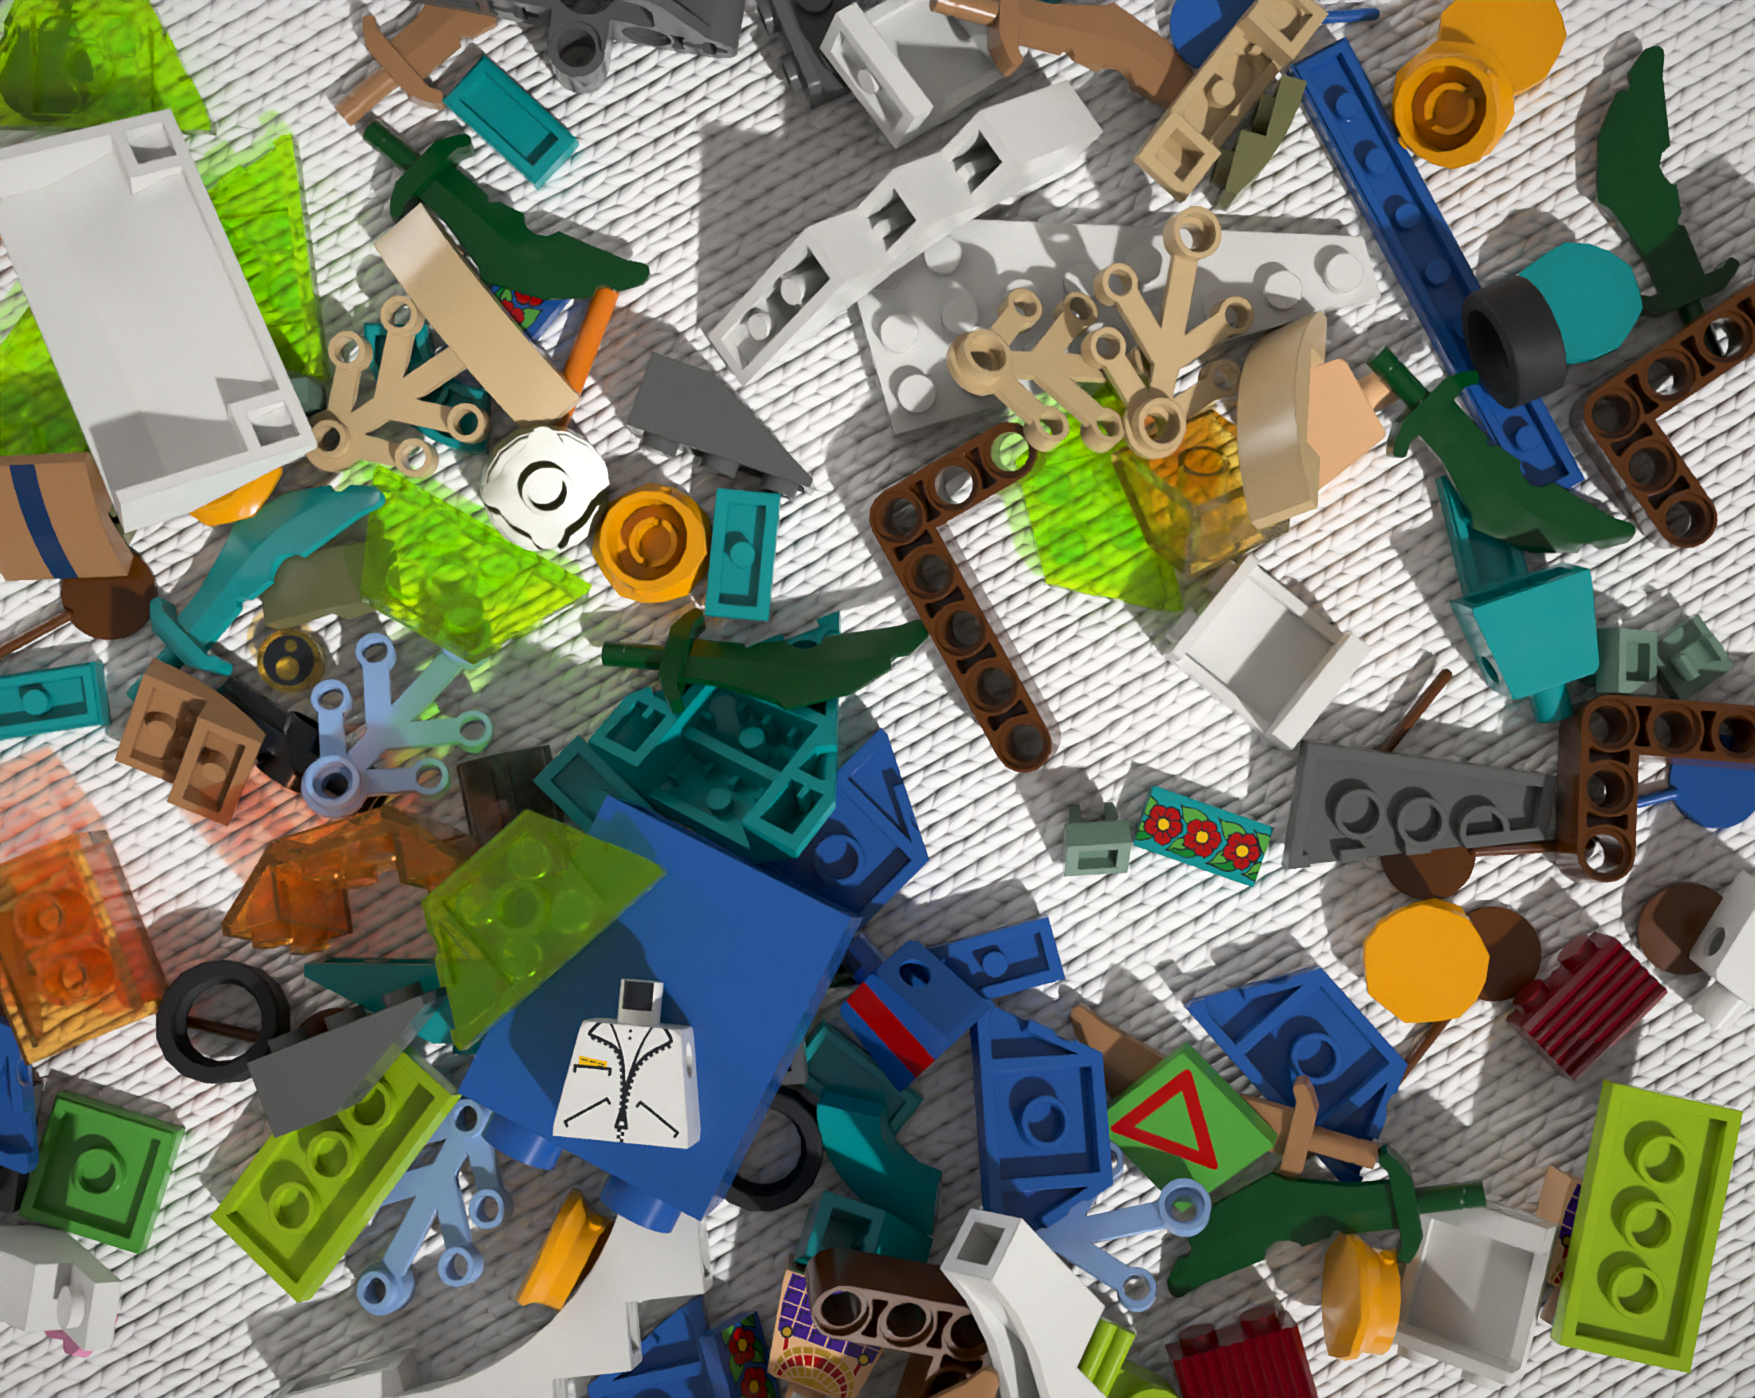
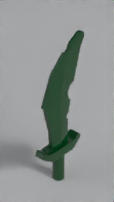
(1647, 203)
(493, 232)
(1487, 476)
(768, 669)
(1309, 1212)

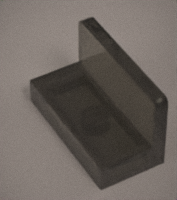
(501, 788)

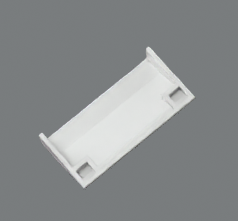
(147, 316)

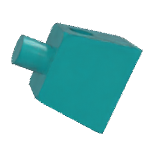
(1534, 636)

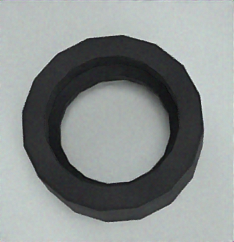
(1514, 341)
(177, 1002)
(790, 1189)

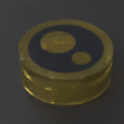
(291, 661)

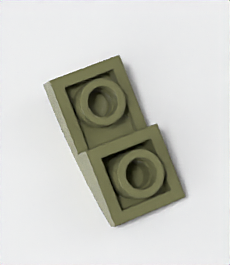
(1250, 153)
(316, 587)

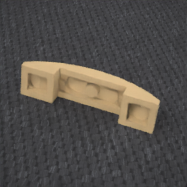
(1224, 91)
(474, 321)
(1272, 420)

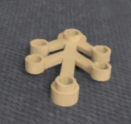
(1166, 342)
(987, 366)
(395, 399)

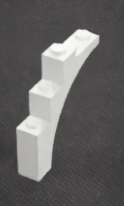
(1025, 1306)

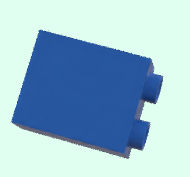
(738, 963)

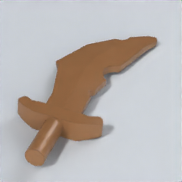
(1089, 34)
(411, 58)
(1129, 1059)

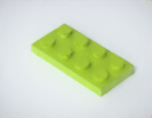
(324, 1182)
(1646, 1226)

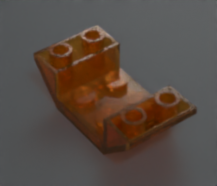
(303, 879)

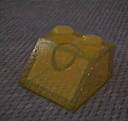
(1194, 498)

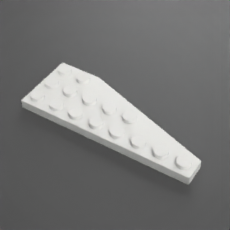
(973, 269)

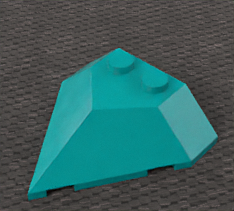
(731, 761)

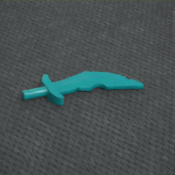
(247, 567)

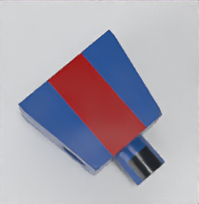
(906, 1007)

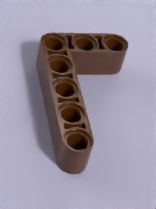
(1640, 405)
(964, 591)
(1616, 762)
(929, 1325)

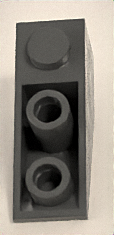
(699, 415)
(330, 1072)

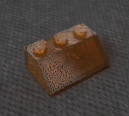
(72, 947)

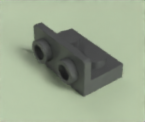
(802, 30)

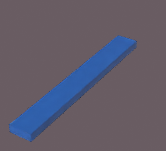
(1419, 248)

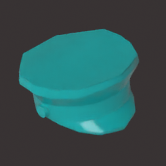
(1590, 298)

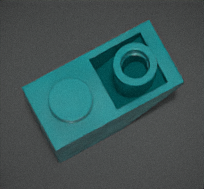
(858, 1226)

